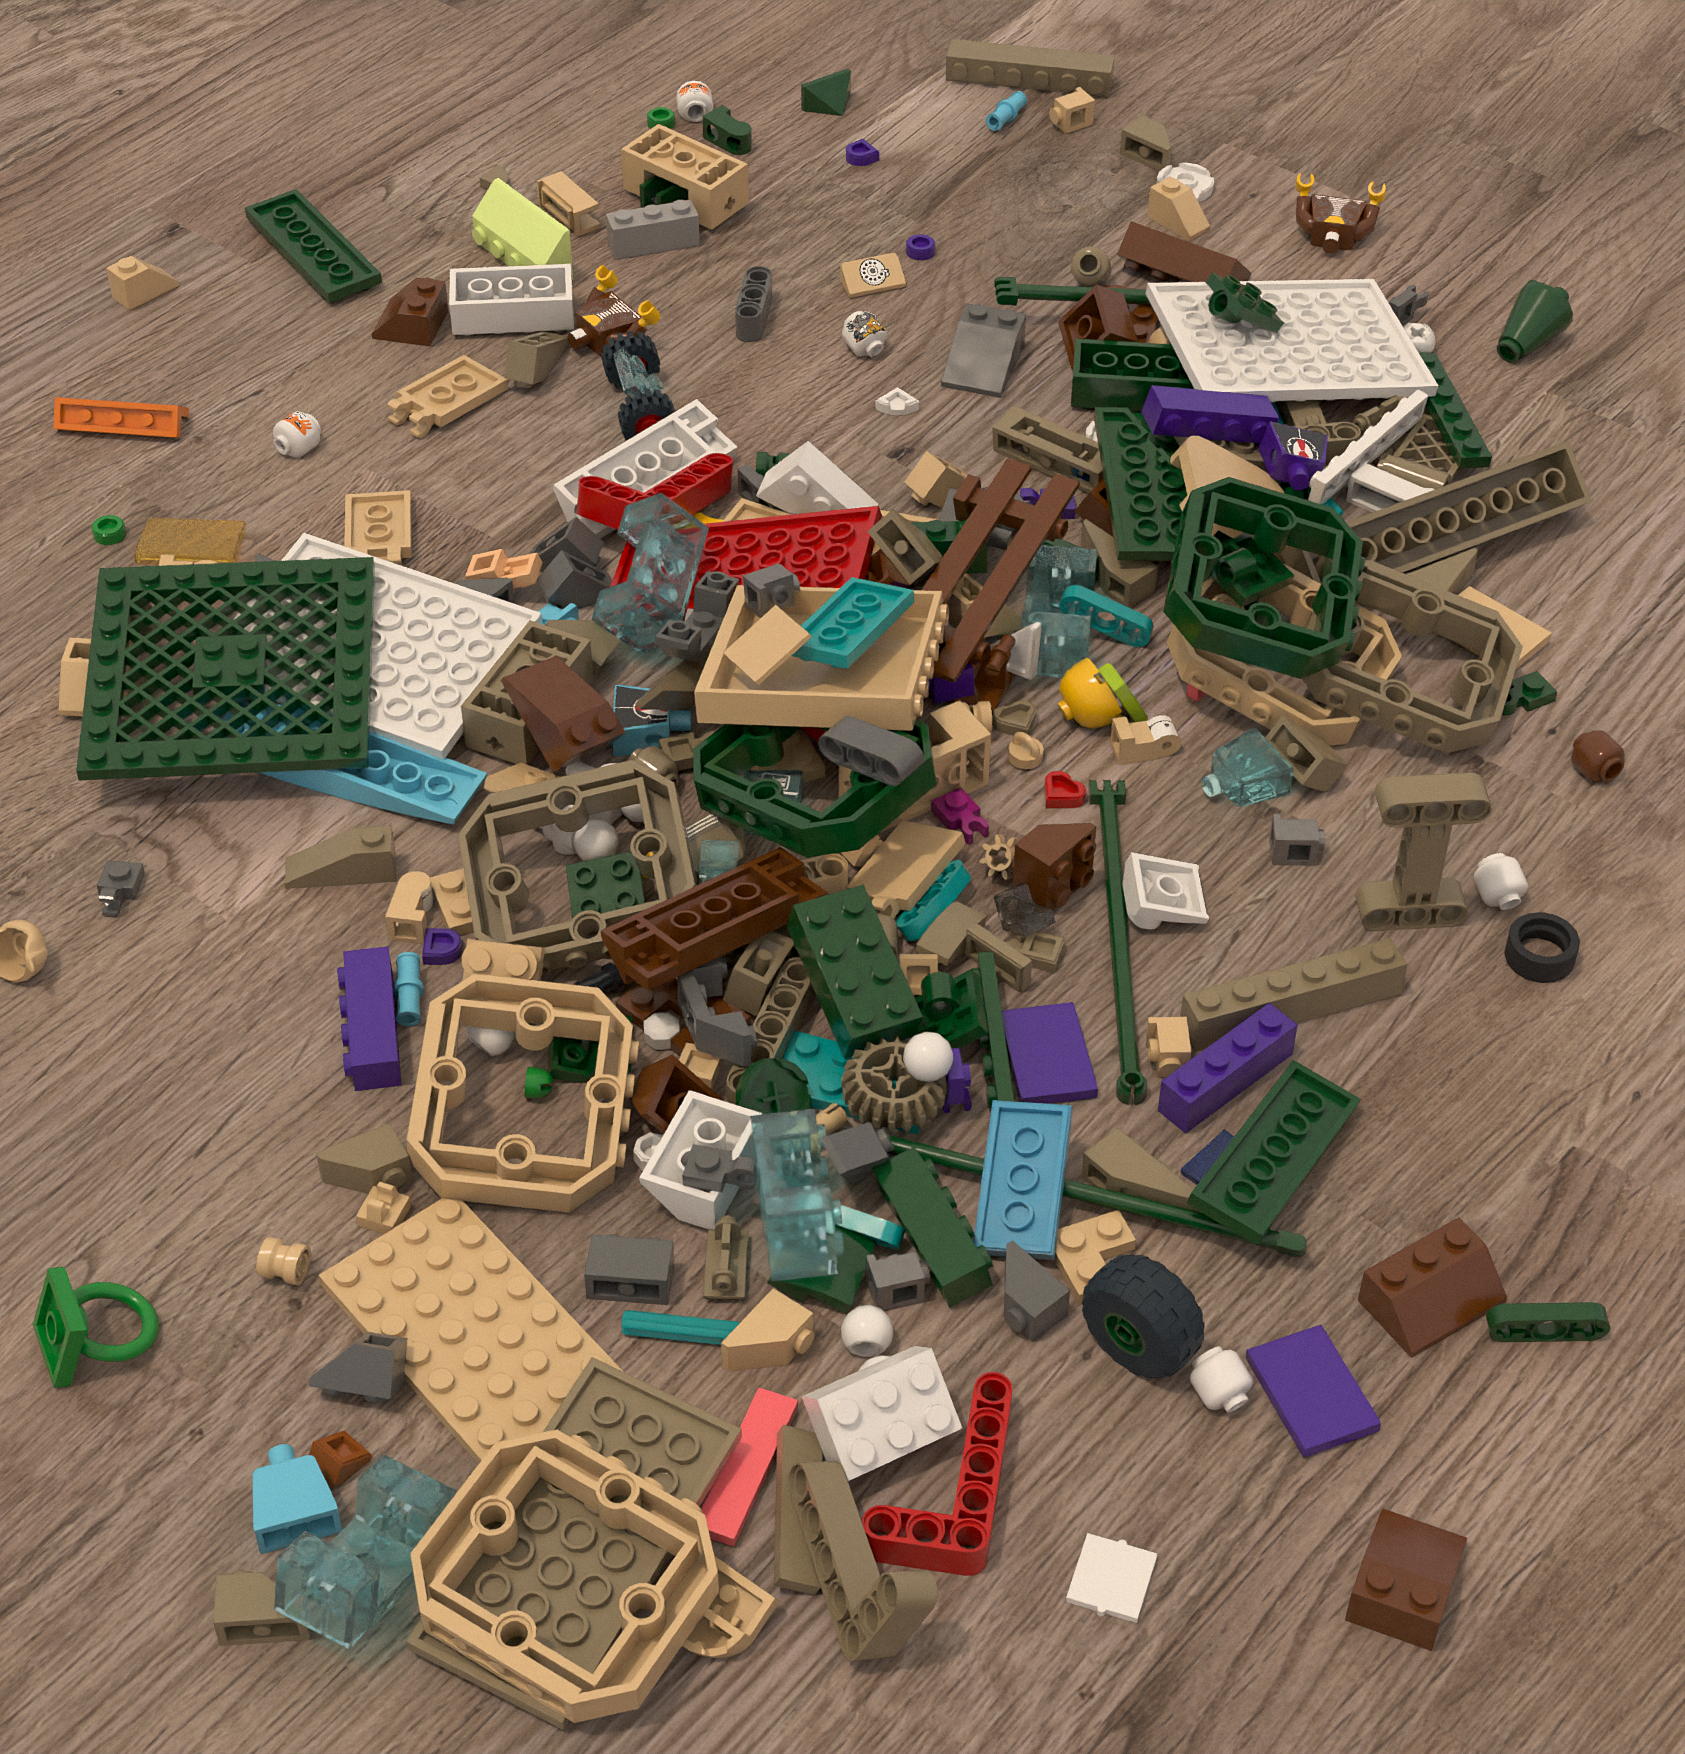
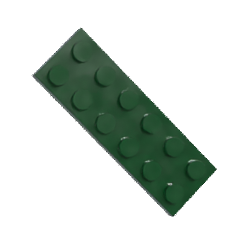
(313, 246)
(1273, 1152)

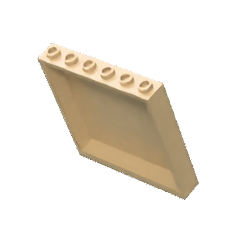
(879, 687)

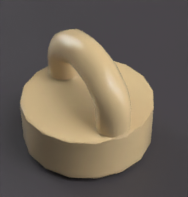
(1025, 751)

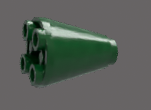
(1534, 320)

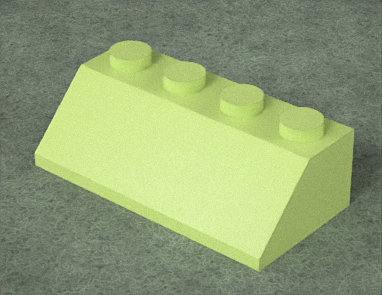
(519, 230)

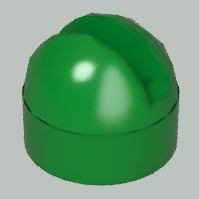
(537, 1083)

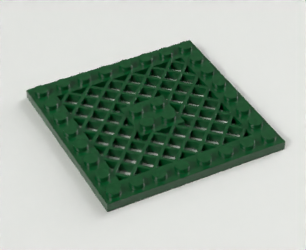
(229, 669)

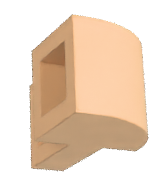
(495, 564)

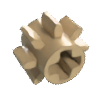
(993, 860)

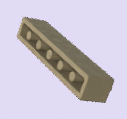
(1029, 67)
(1297, 990)

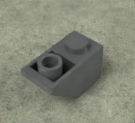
(366, 1367)

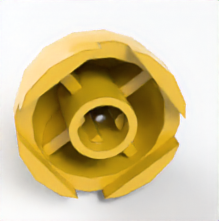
(1087, 697)

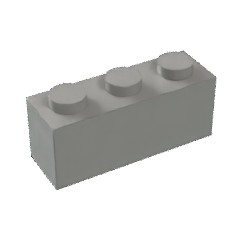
(652, 229)

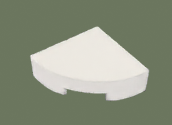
(897, 403)

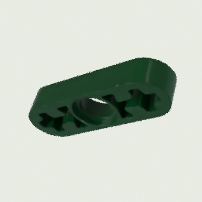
(1527, 1322)

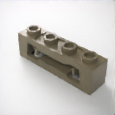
(1050, 447)

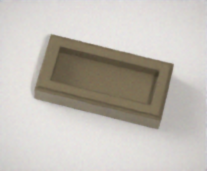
(1009, 963)

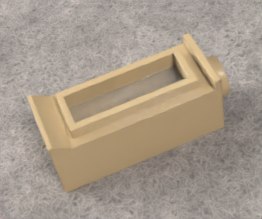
(568, 203)

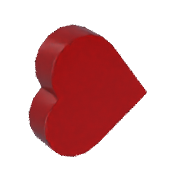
(1062, 791)

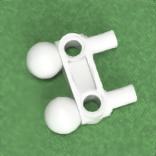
(598, 836)

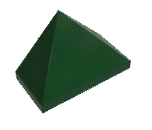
(827, 93)

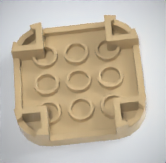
(1206, 463)

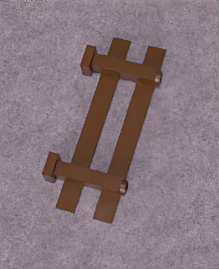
(983, 512)

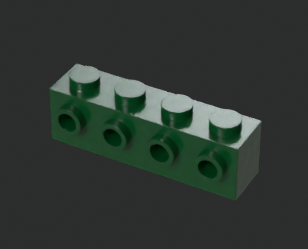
(933, 1226)

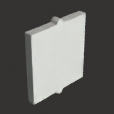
(1111, 1578)

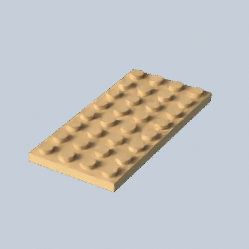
(480, 1329)

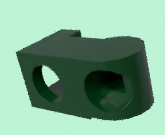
(728, 132)

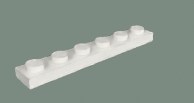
(1369, 447)

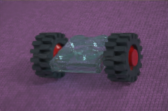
(633, 365)

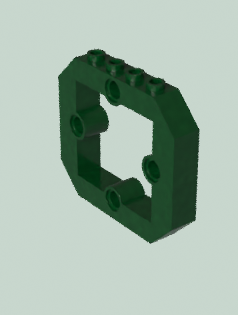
(1259, 633)
(766, 811)

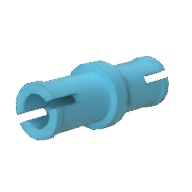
(1006, 110)
(408, 989)

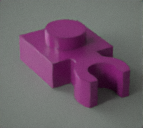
(961, 812)

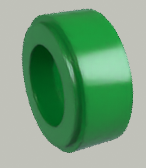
(661, 116)
(108, 530)

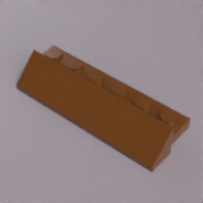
(709, 919)

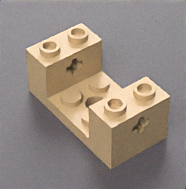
(713, 178)
(959, 756)

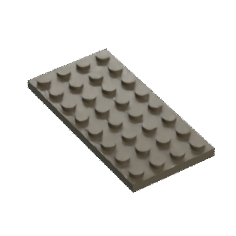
(566, 1560)

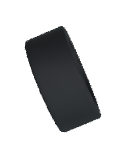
(1539, 967)

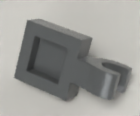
(1407, 303)
(118, 882)
(713, 1167)

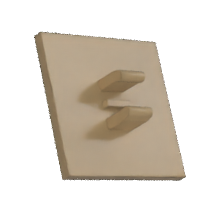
(767, 645)

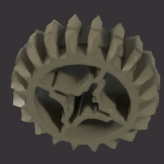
(869, 1090)

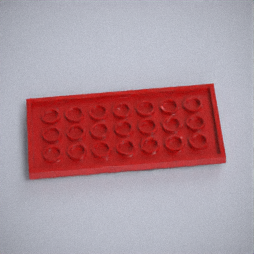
(815, 546)

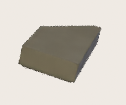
(1041, 948)

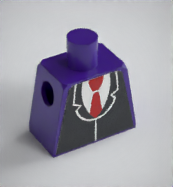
(1292, 454)

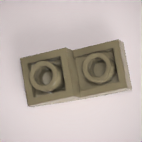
(948, 932)

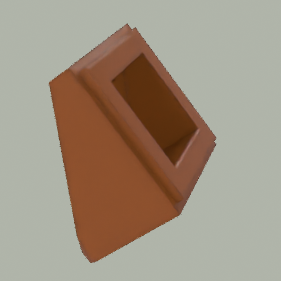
(339, 1457)

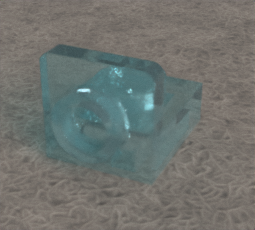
(717, 858)

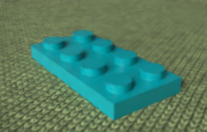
(852, 621)
(824, 1068)

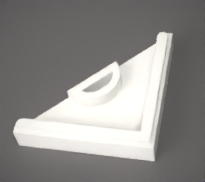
(1025, 651)

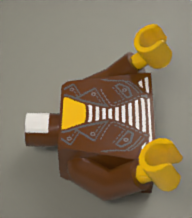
(1336, 221)
(607, 315)

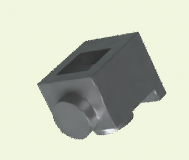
(770, 588)
(1295, 841)
(896, 1280)

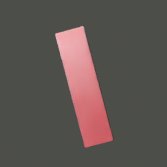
(748, 1466)

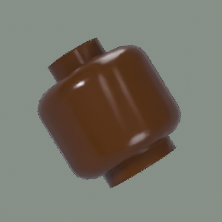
(1598, 756)

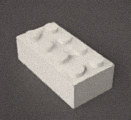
(511, 299)

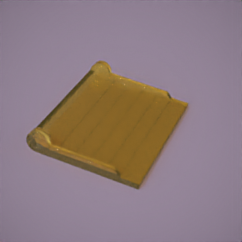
(190, 539)

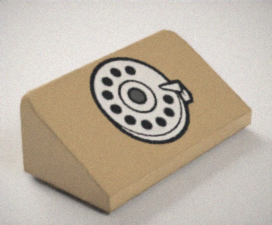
(872, 275)

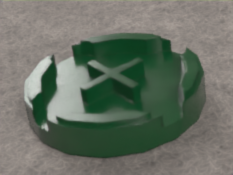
(773, 1087)

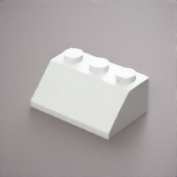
(704, 1123)

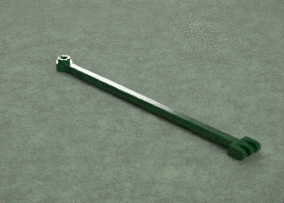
(1009, 292)
(1119, 942)
(1283, 1241)

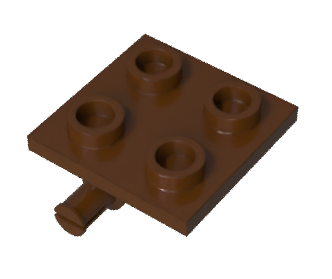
(992, 677)

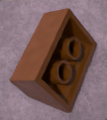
(1432, 1287)

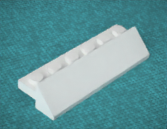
(649, 457)

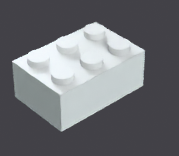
(882, 1411)

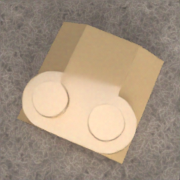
(502, 960)

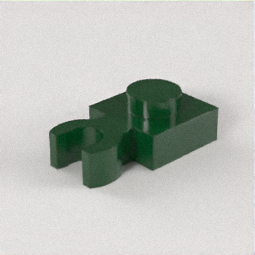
(1529, 692)

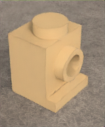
(1073, 111)
(1168, 1043)

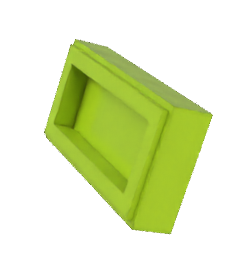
(1123, 693)

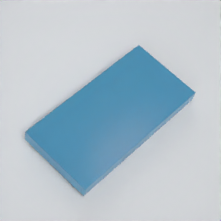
(1023, 1178)

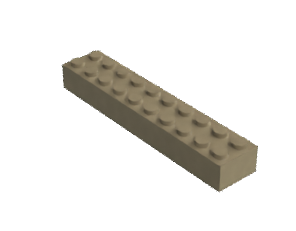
(1463, 513)

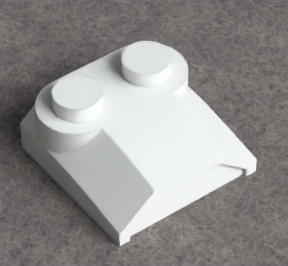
(1162, 891)

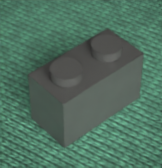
(629, 1269)

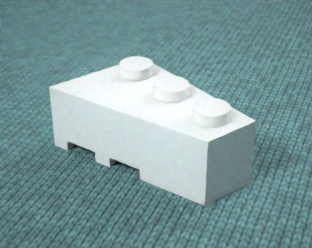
(811, 483)

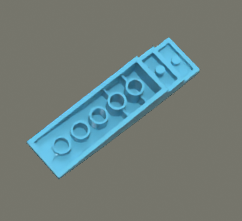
(395, 779)

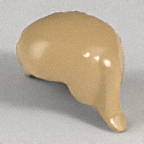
(21, 944)

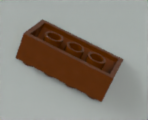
(1175, 257)

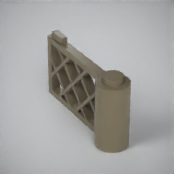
(1423, 470)

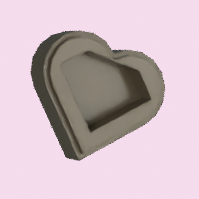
(1014, 718)

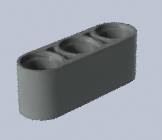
(753, 304)
(871, 750)

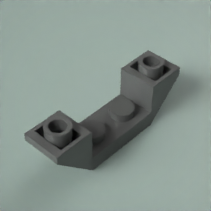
(696, 635)
(718, 1035)

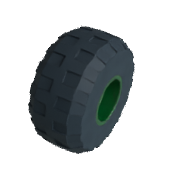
(1143, 1316)

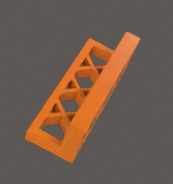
(118, 417)

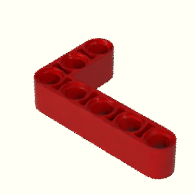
(689, 488)
(973, 1490)

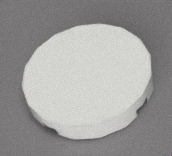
(1191, 175)

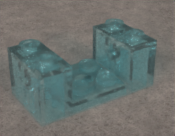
(649, 598)
(1063, 636)
(791, 1197)
(368, 1565)

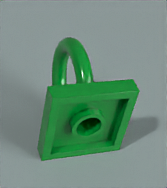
(63, 1324)

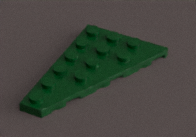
(1139, 488)

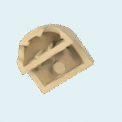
(732, 1617)

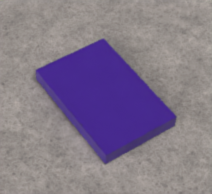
(1048, 1054)
(1312, 1390)

